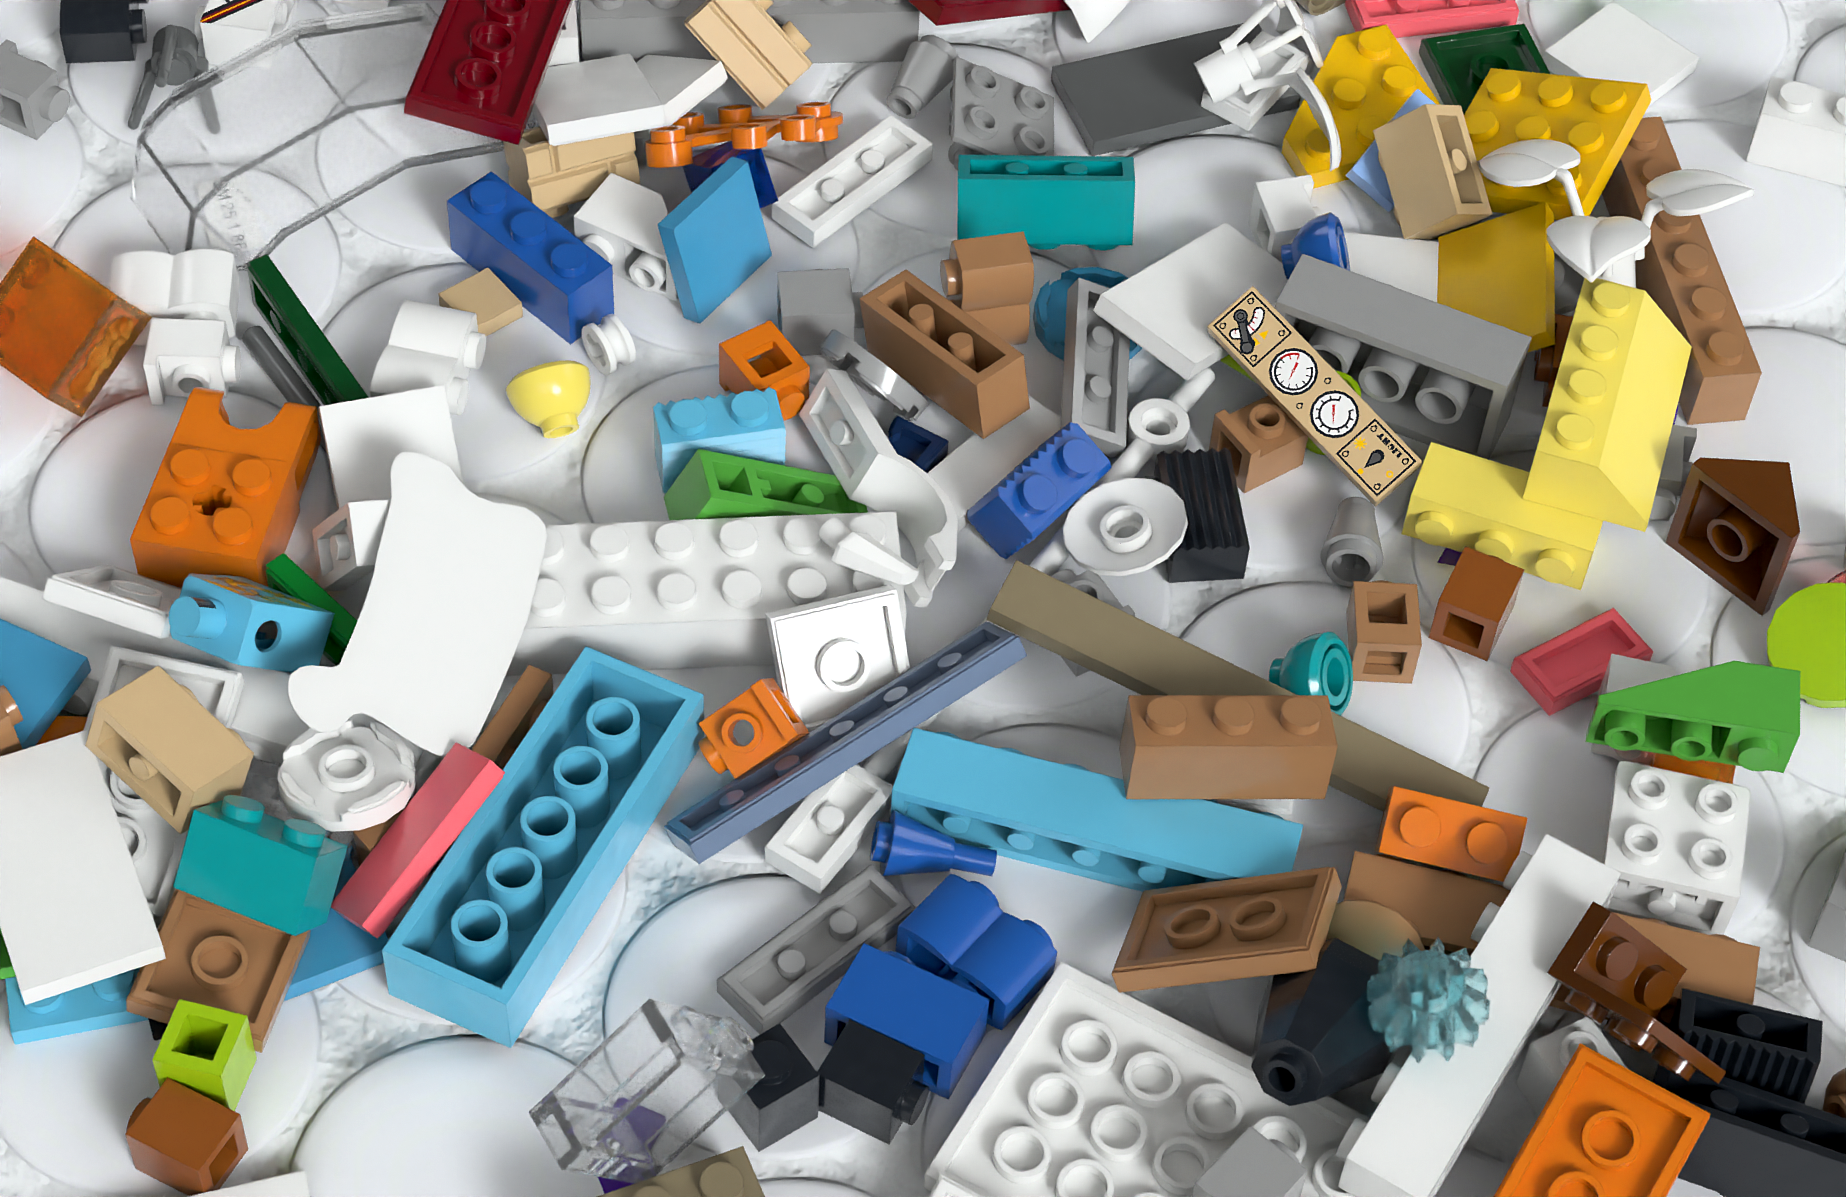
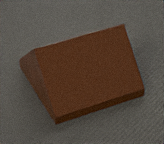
(1738, 525)

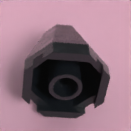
(1317, 1028)

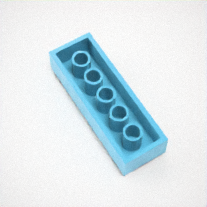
(545, 847)

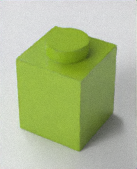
(207, 1052)

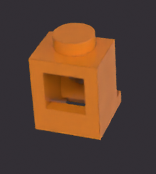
(776, 368)
(773, 722)

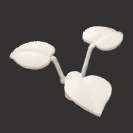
(1235, 66)
(1608, 245)

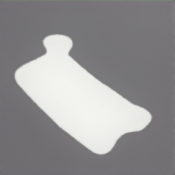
(437, 616)

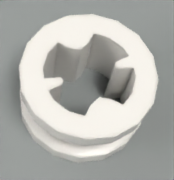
(608, 344)

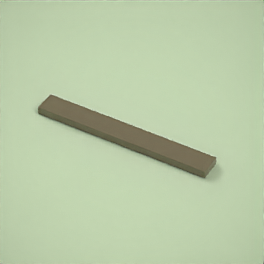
(1163, 664)

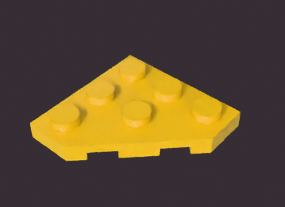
(1364, 86)

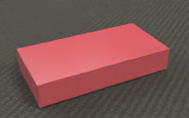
(1577, 660)

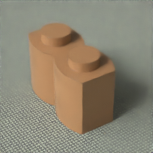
(992, 282)

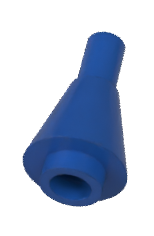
(914, 848)

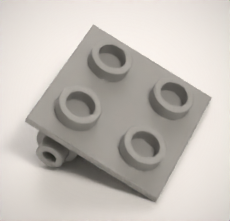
(997, 115)

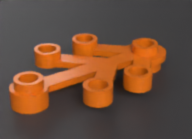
(673, 144)

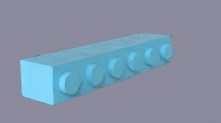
(1082, 818)

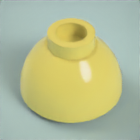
(551, 396)

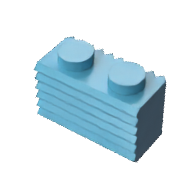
(734, 425)

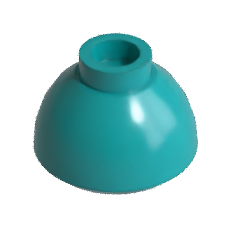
(1317, 667)

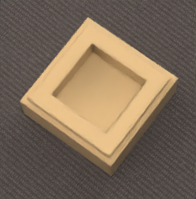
(487, 298)

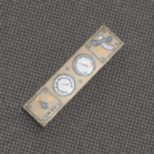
(1314, 396)

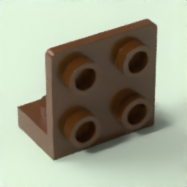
(1628, 980)

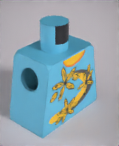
(223, 619)

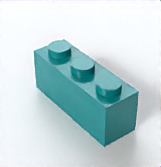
(1048, 199)

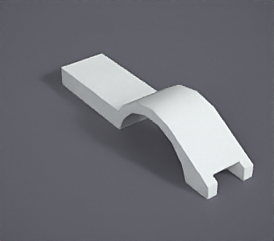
(883, 479)

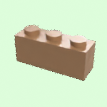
(945, 353)
(1227, 746)

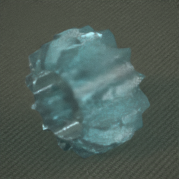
(1428, 1000)

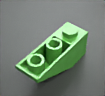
(1713, 714)

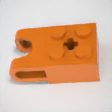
(225, 493)

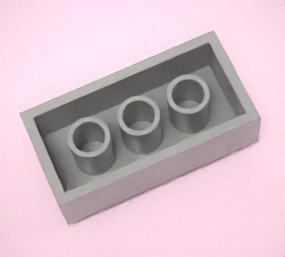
(1415, 360)

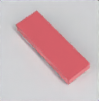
(1427, 17)
(417, 840)

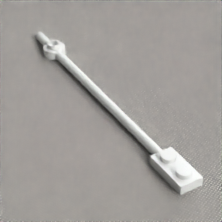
(846, 809)

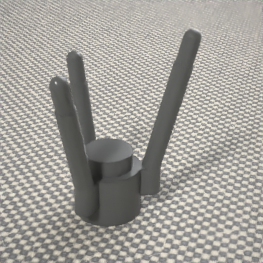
(172, 63)

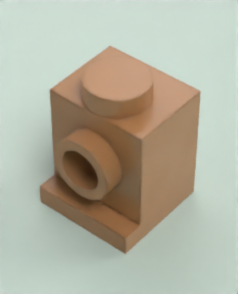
(1260, 441)
(1383, 631)

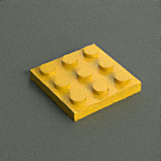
(1578, 111)

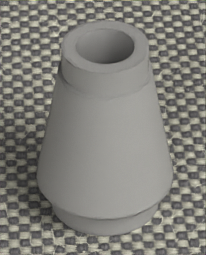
(922, 75)
(1353, 543)

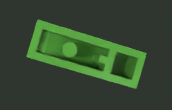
(739, 487)

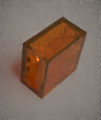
(63, 327)

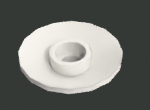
(1125, 526)

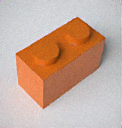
(1450, 833)

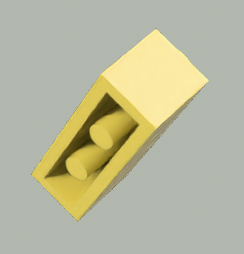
(1481, 506)

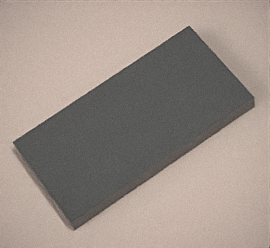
(1146, 92)

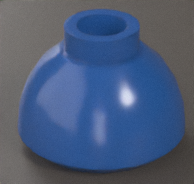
(1320, 239)

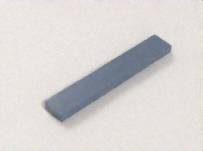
(843, 741)

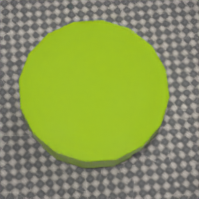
(1811, 638)

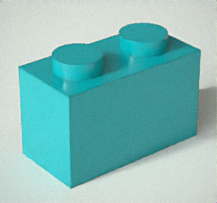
(260, 864)

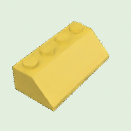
(1610, 408)

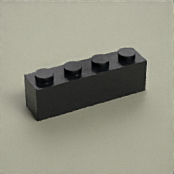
(1760, 1141)

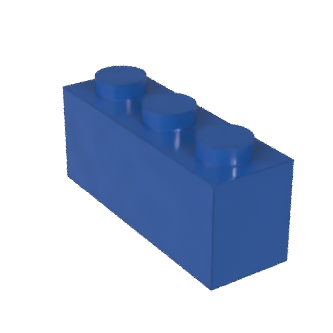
(532, 255)

